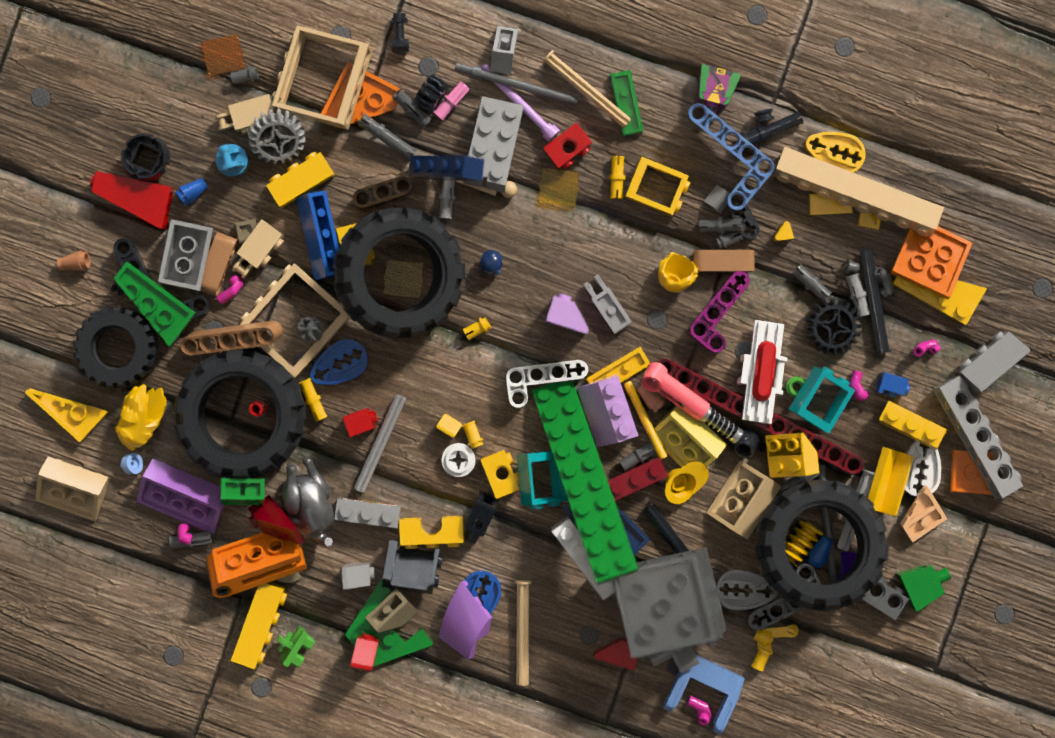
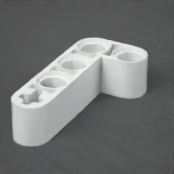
(546, 378)

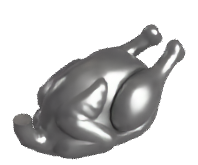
(307, 503)

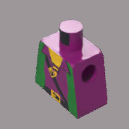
(716, 86)

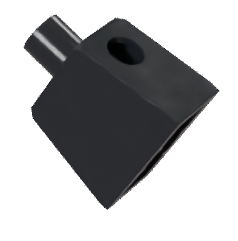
(483, 511)

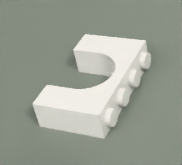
(570, 538)

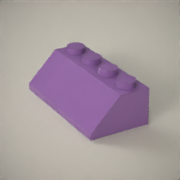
(181, 496)

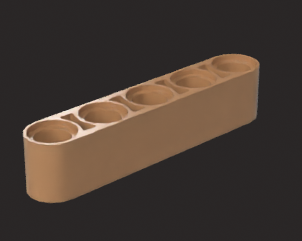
(239, 334)

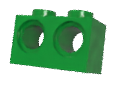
(242, 491)

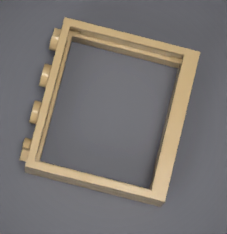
(354, 85)
(315, 349)

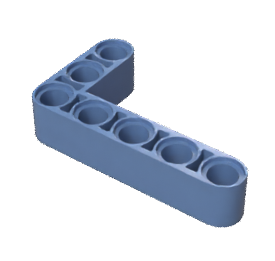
(737, 150)

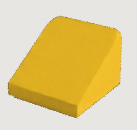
(449, 425)

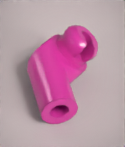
(859, 394)
(702, 710)

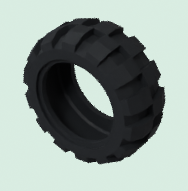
(446, 280)
(191, 423)
(870, 537)

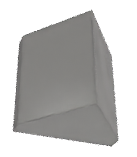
(717, 199)

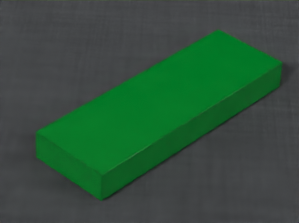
(626, 101)

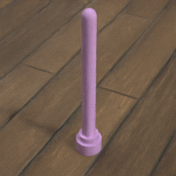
(549, 131)

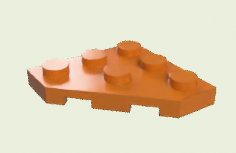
(373, 99)

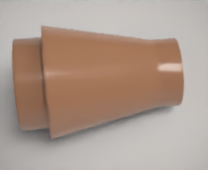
(75, 262)
(652, 399)

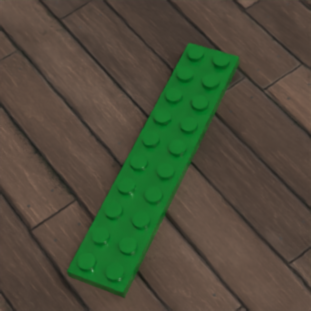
(585, 481)

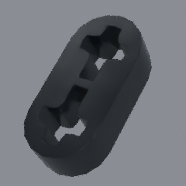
(749, 218)

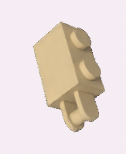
(245, 113)
(258, 248)

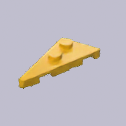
(73, 416)

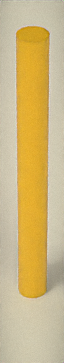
(645, 420)

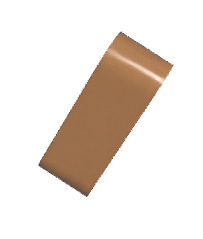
(724, 260)
(218, 263)

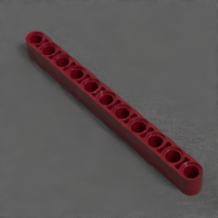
(787, 426)

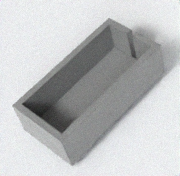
(495, 140)

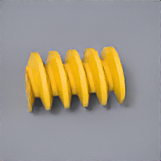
(801, 541)

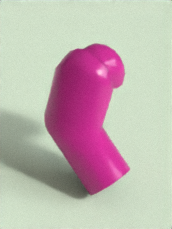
(232, 291)
(922, 347)
(183, 536)

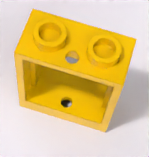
(637, 177)

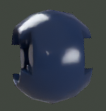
(491, 263)

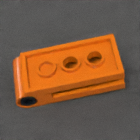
(252, 563)

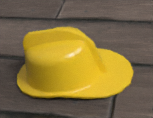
(685, 482)

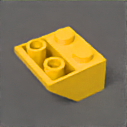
(791, 455)

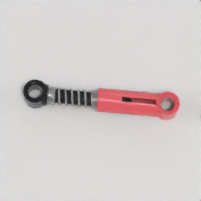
(658, 380)

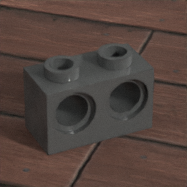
(880, 600)

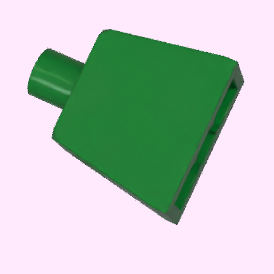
(923, 584)

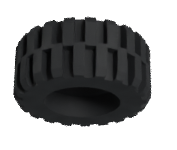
(88, 340)

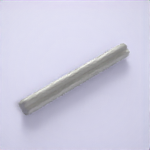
(380, 443)

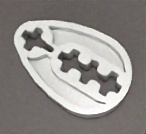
(932, 472)

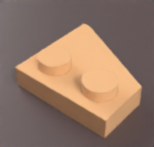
(922, 515)

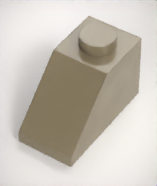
(391, 612)

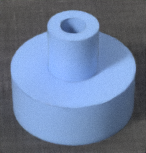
(132, 463)

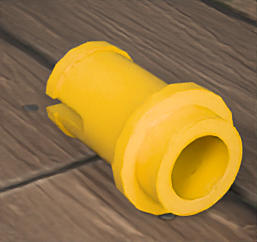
(478, 328)
(472, 435)

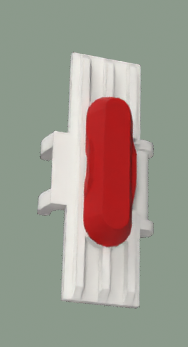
(759, 372)

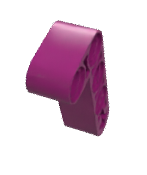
(721, 308)

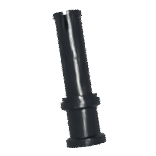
(762, 133)

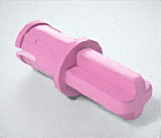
(451, 100)

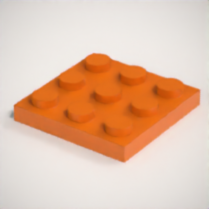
(932, 260)

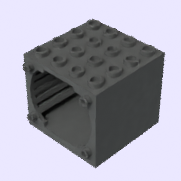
(670, 604)

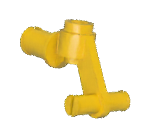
(764, 640)

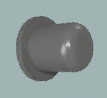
(851, 267)

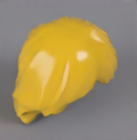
(676, 272)

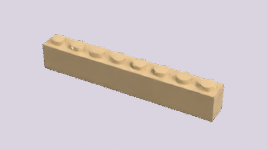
(858, 192)

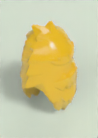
(140, 416)

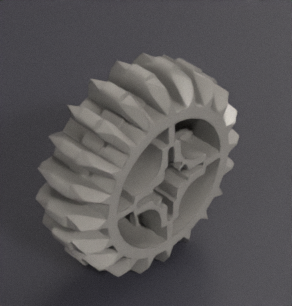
(260, 142)

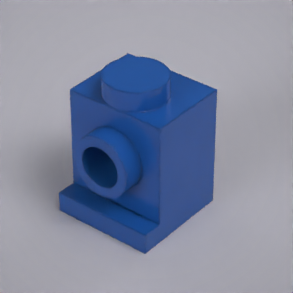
(892, 385)

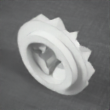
(451, 467)

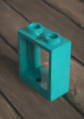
(807, 392)
(526, 480)

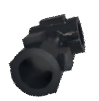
(400, 44)

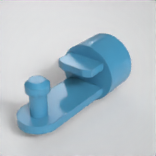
(232, 160)

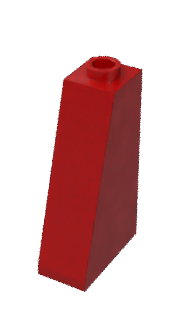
(140, 198)

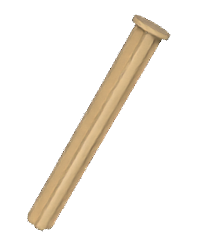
(585, 88)
(522, 642)

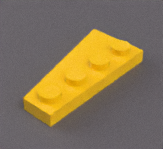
(958, 307)

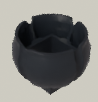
(133, 150)

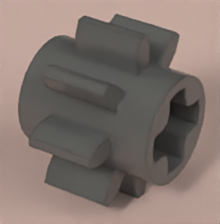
(310, 329)

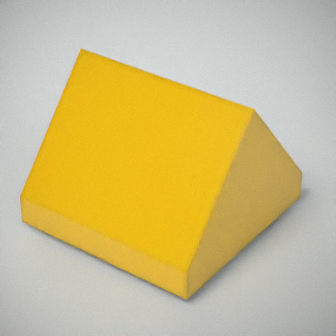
(784, 232)

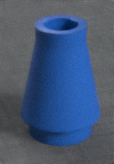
(190, 192)
(820, 552)

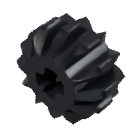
(431, 93)

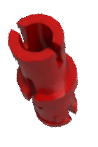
(253, 408)

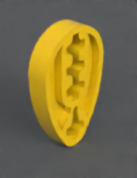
(842, 141)

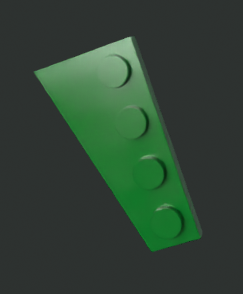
(160, 307)

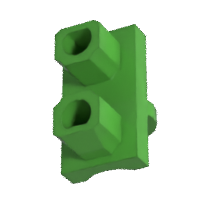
(291, 644)

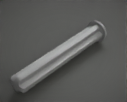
(848, 533)

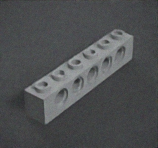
(967, 432)

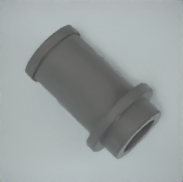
(244, 75)
(727, 239)

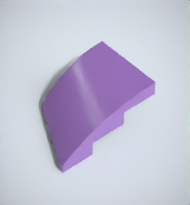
(464, 622)

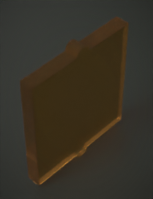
(223, 55)

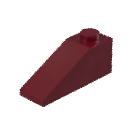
(273, 521)

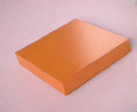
(965, 475)

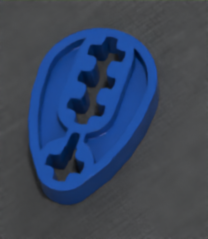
(337, 351)
(493, 590)

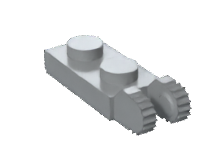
(608, 306)

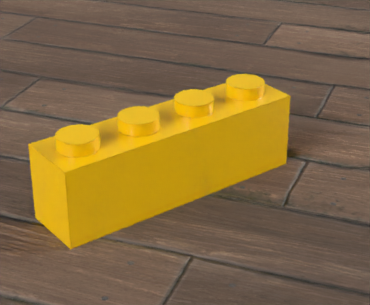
(258, 624)

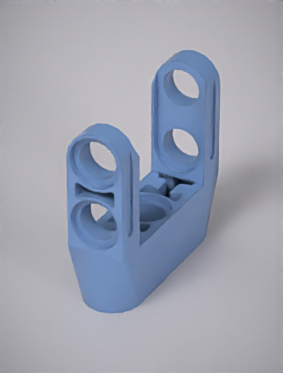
(715, 677)

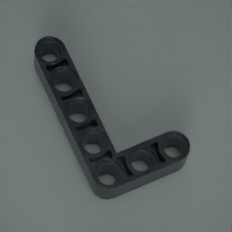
(134, 255)

